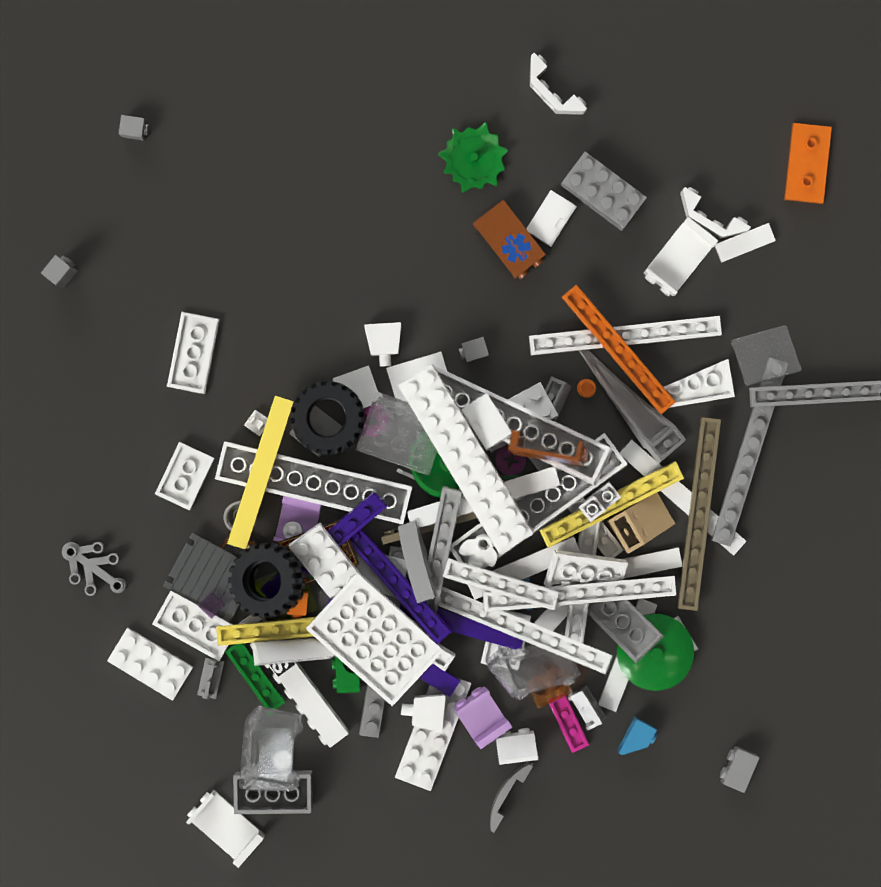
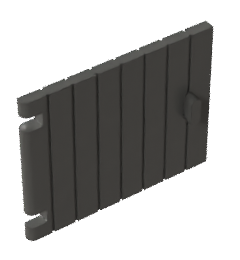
(204, 570)

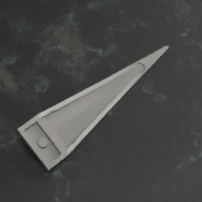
(649, 427)

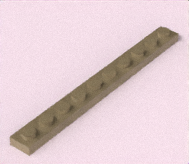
(699, 513)

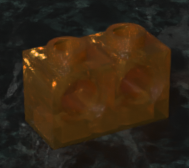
(551, 694)

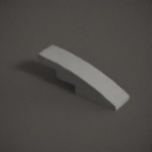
(416, 561)

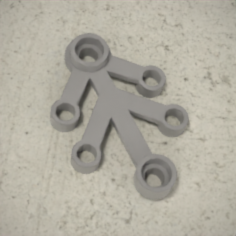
(91, 566)

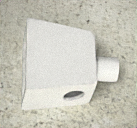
(383, 340)
(426, 711)

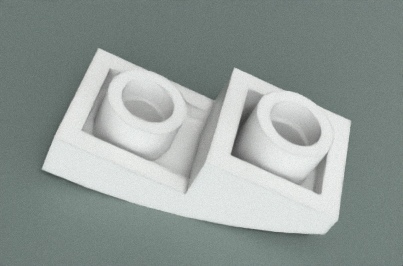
(599, 501)

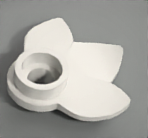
(476, 553)

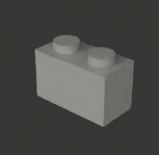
(60, 271)
(739, 768)

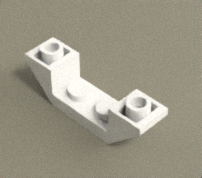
(572, 106)
(691, 198)

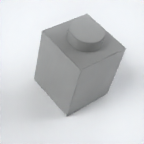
(133, 127)
(473, 349)

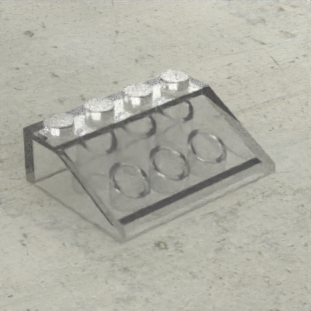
(396, 435)

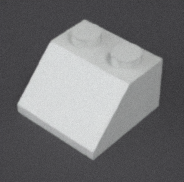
(516, 746)

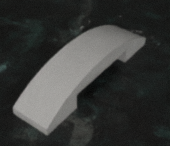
(520, 774)

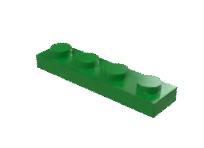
(255, 676)

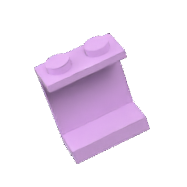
(300, 511)
(481, 717)

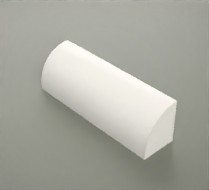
(289, 651)

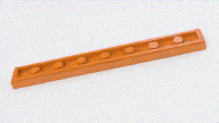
(618, 349)

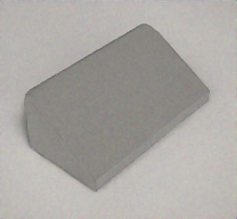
(557, 393)

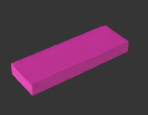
(569, 724)

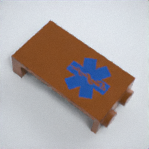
(509, 240)
(516, 448)

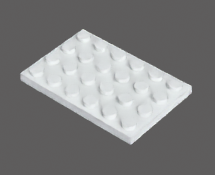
(375, 638)

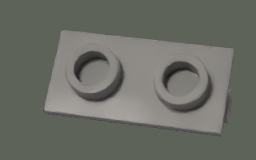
(210, 678)

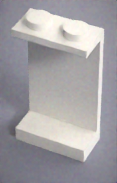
(679, 257)
(228, 830)

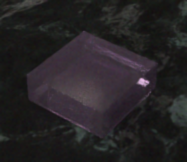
(211, 605)

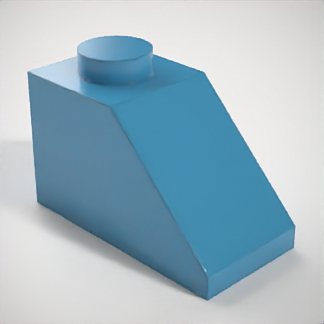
(637, 737)

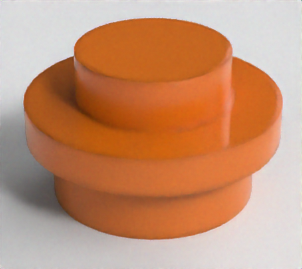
(586, 388)

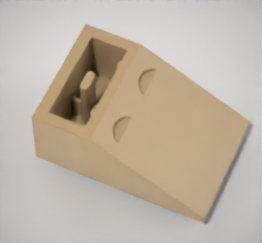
(640, 522)

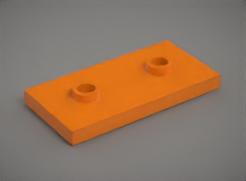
(807, 163)

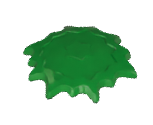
(474, 157)

